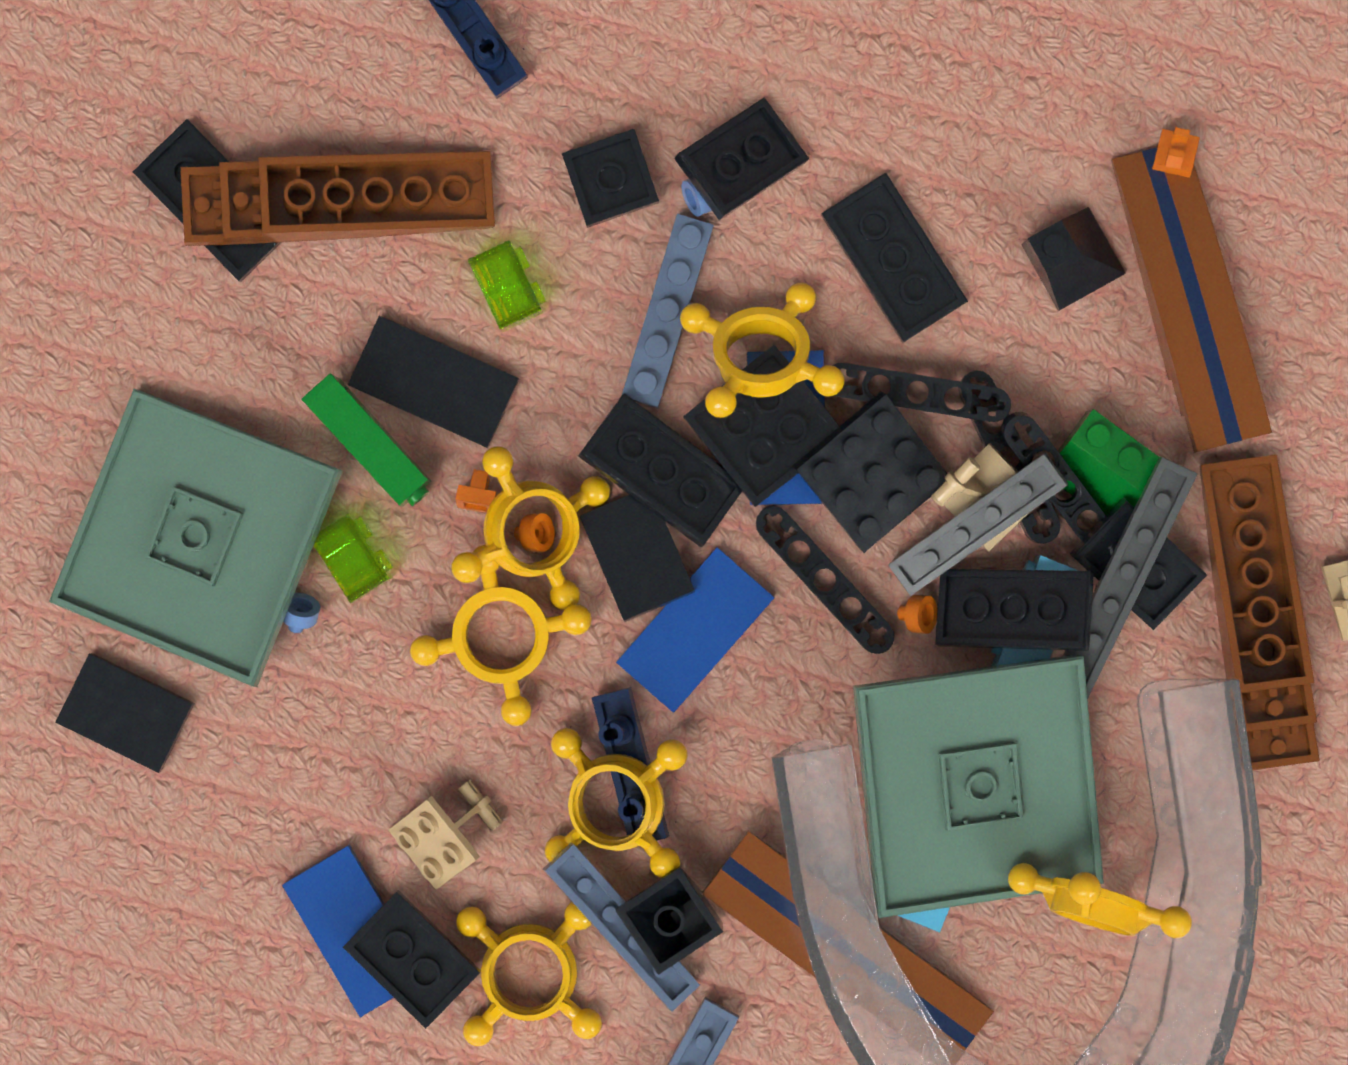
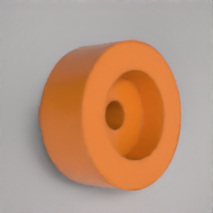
(535, 532)
(919, 614)

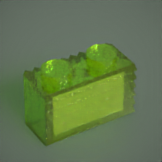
(506, 285)
(352, 557)

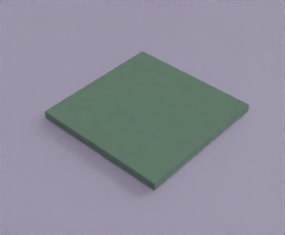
(195, 537)
(975, 779)

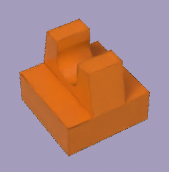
(1176, 152)
(477, 496)

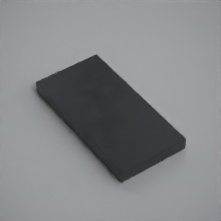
(162, 176)
(894, 257)
(433, 381)
(661, 470)
(1015, 609)

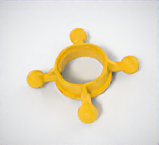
(761, 320)
(498, 463)
(515, 709)
(670, 756)
(1094, 906)
(479, 1028)

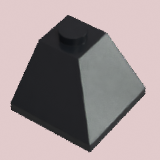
(1073, 258)
(670, 919)

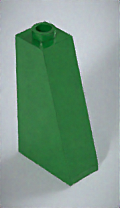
(367, 440)

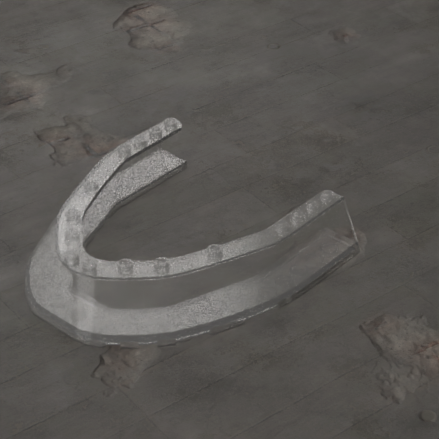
(1206, 859)

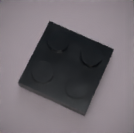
(610, 178)

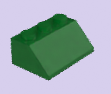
(1107, 461)

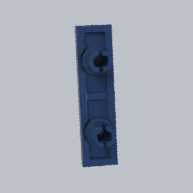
(481, 44)
(622, 734)

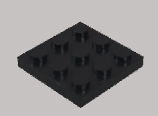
(764, 433)
(872, 472)

